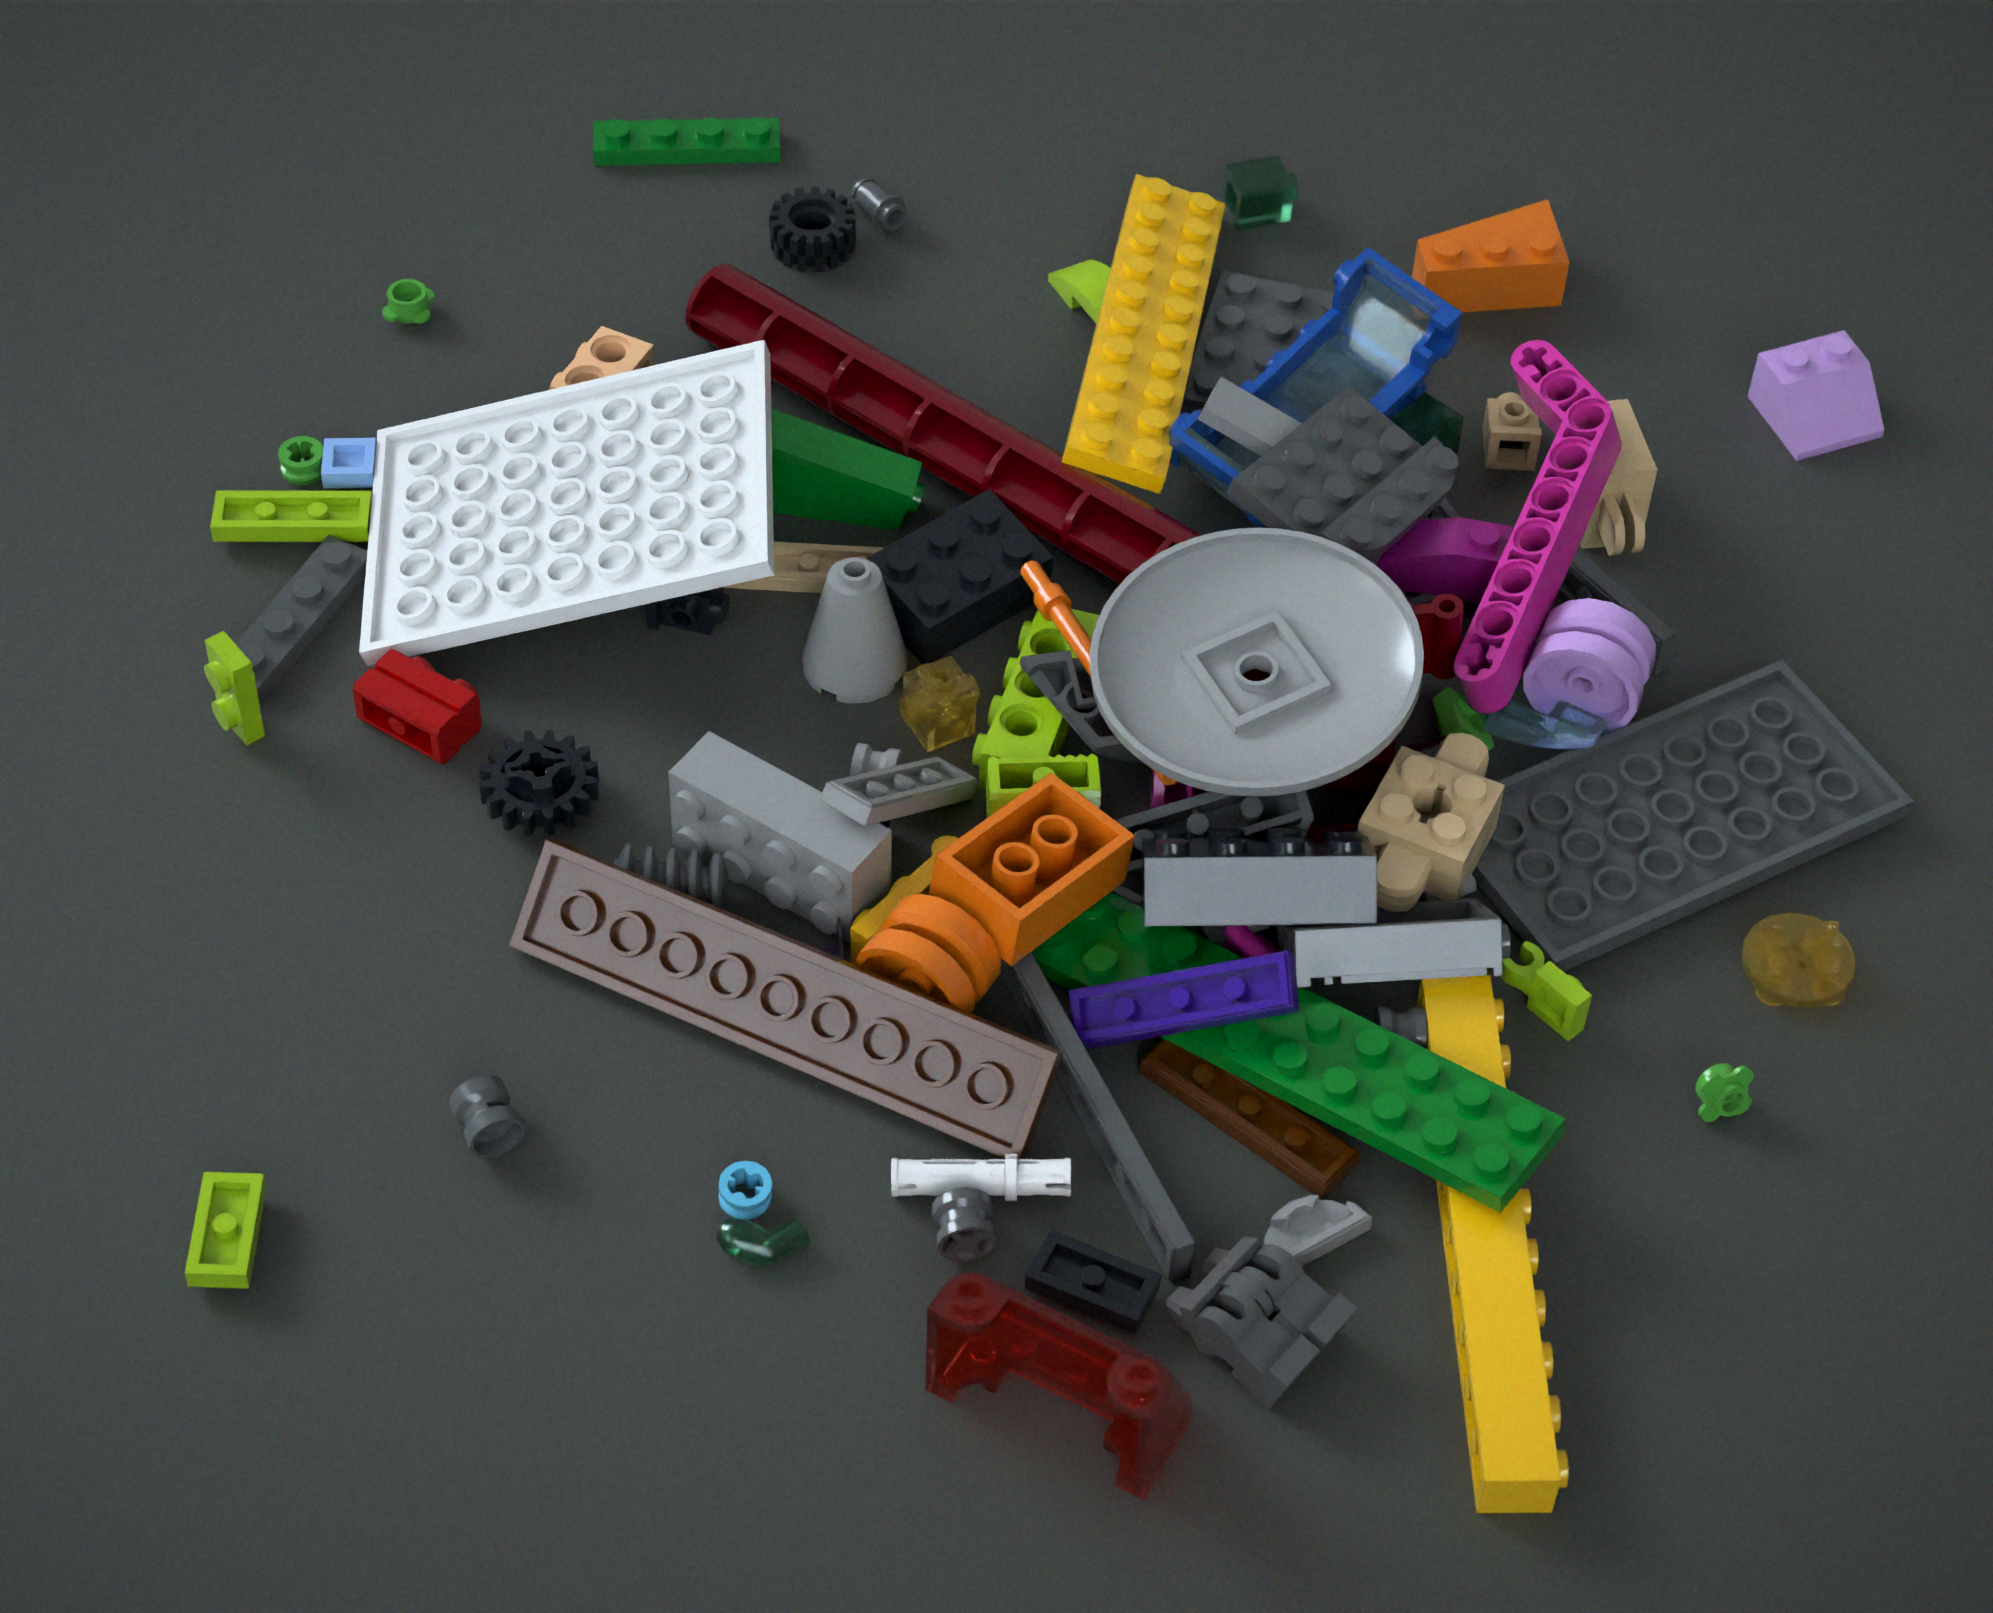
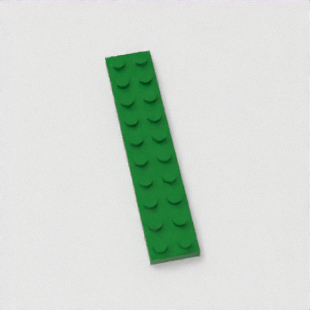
(1328, 1062)

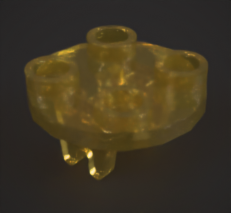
(1774, 964)

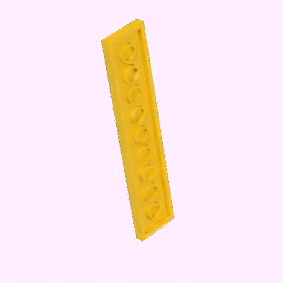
(1145, 335)

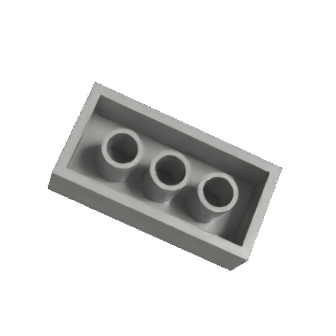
(777, 835)

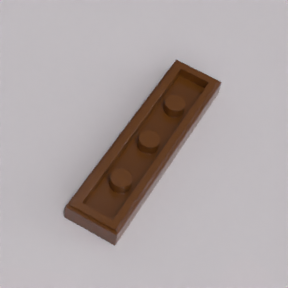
(1253, 1118)

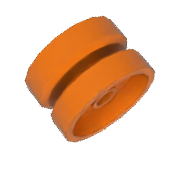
(934, 951)

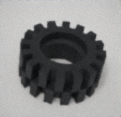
(812, 247)

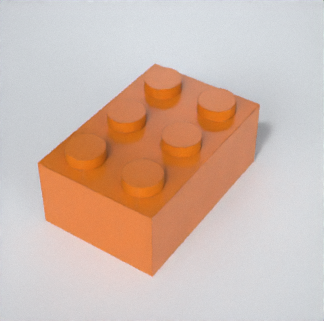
(1034, 866)

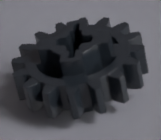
(539, 782)

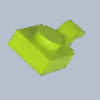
(1551, 993)

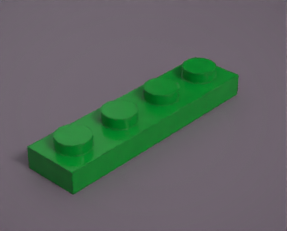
(686, 141)

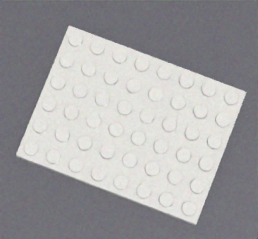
(570, 503)

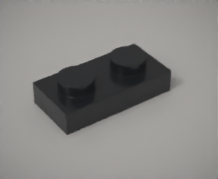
(1092, 1281)

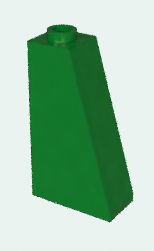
(839, 476)

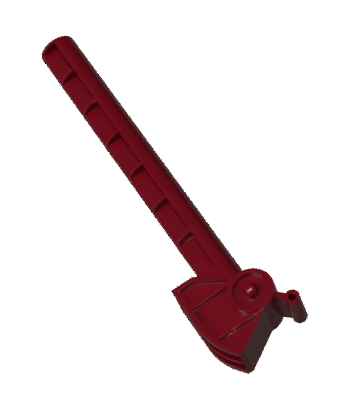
(981, 452)

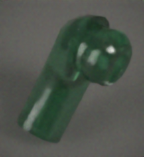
(758, 1244)

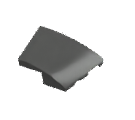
(1071, 693)

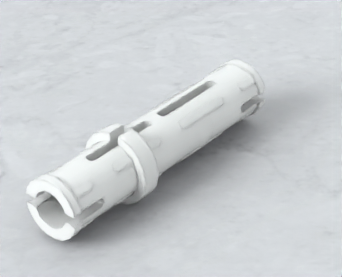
(995, 1177)

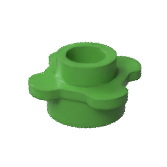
(408, 302)
(1724, 1091)

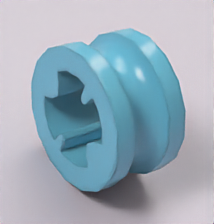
(754, 1177)

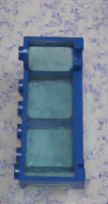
(1373, 338)

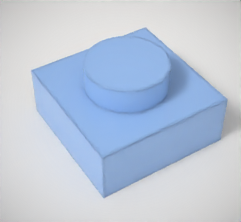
(348, 463)

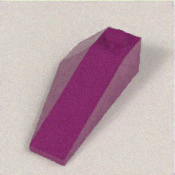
(1447, 557)

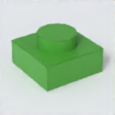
(1458, 717)

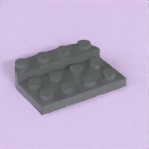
(1348, 478)

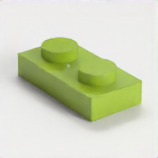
(234, 687)
(226, 1230)

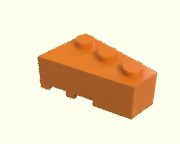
(1496, 262)

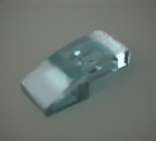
(1561, 729)

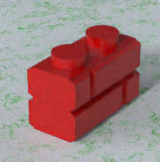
(418, 705)

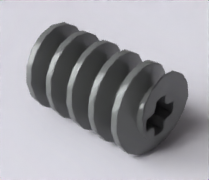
(693, 879)

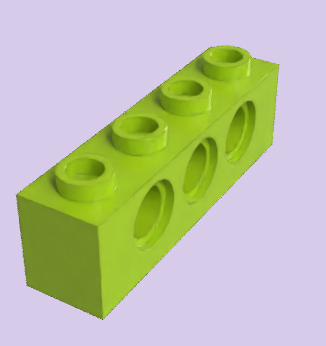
(1024, 718)

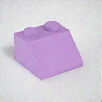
(1817, 395)

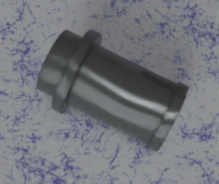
(886, 210)

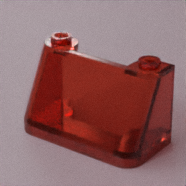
(987, 1329)

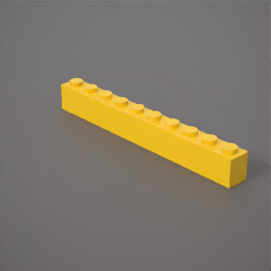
(1492, 1288)

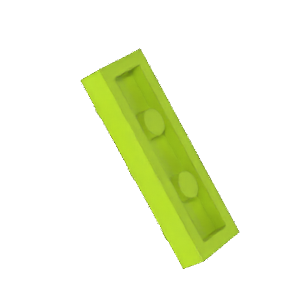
(290, 516)

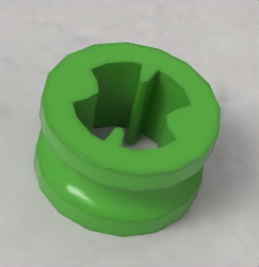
(302, 472)

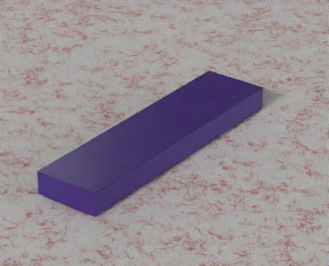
(1185, 1000)

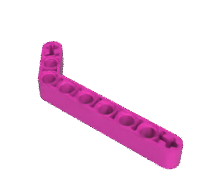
(1546, 529)

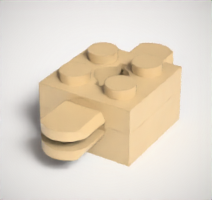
(1625, 500)
(1431, 821)

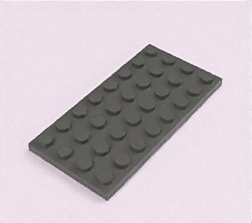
(1679, 815)

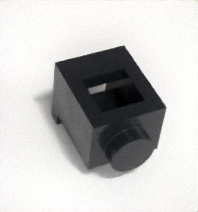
(690, 612)

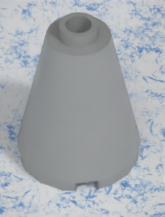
(854, 636)

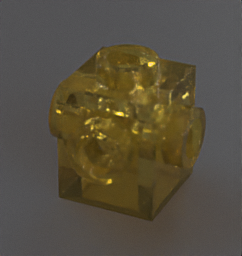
(939, 703)

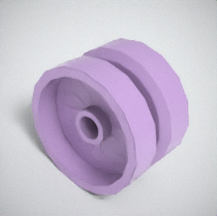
(1592, 659)

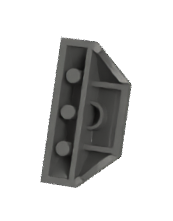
(1209, 812)

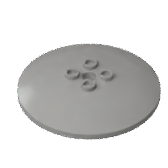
(1268, 600)

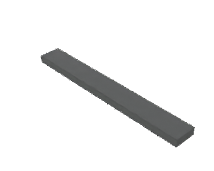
(1102, 1119)

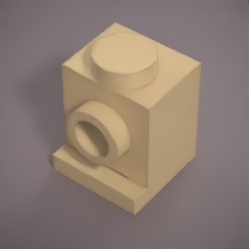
(1510, 420)

